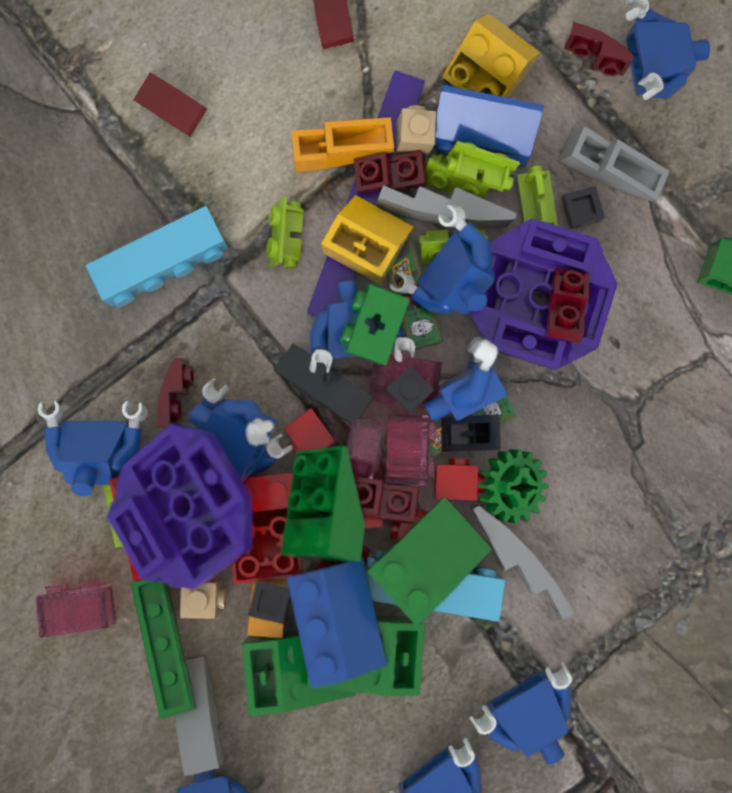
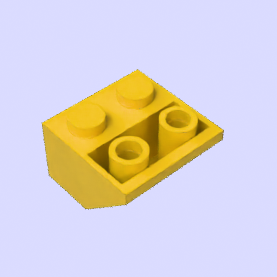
(491, 59)
(366, 239)

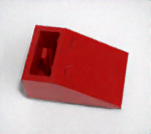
(270, 507)

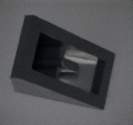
(471, 433)

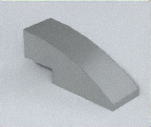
(613, 164)
(197, 728)

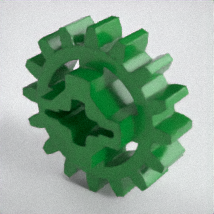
(513, 502)

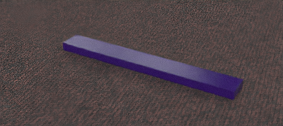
(401, 93)

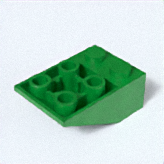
(323, 508)
(404, 654)
(278, 676)

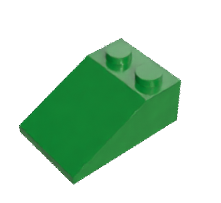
(429, 561)

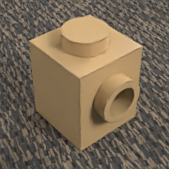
(415, 130)
(204, 601)

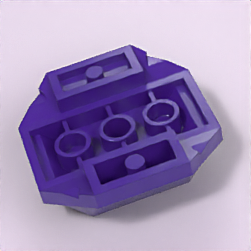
(526, 263)
(154, 513)

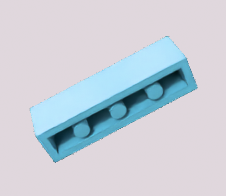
(157, 257)
(476, 596)

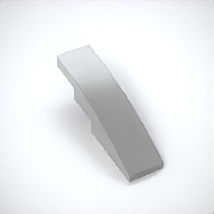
(428, 205)
(513, 552)

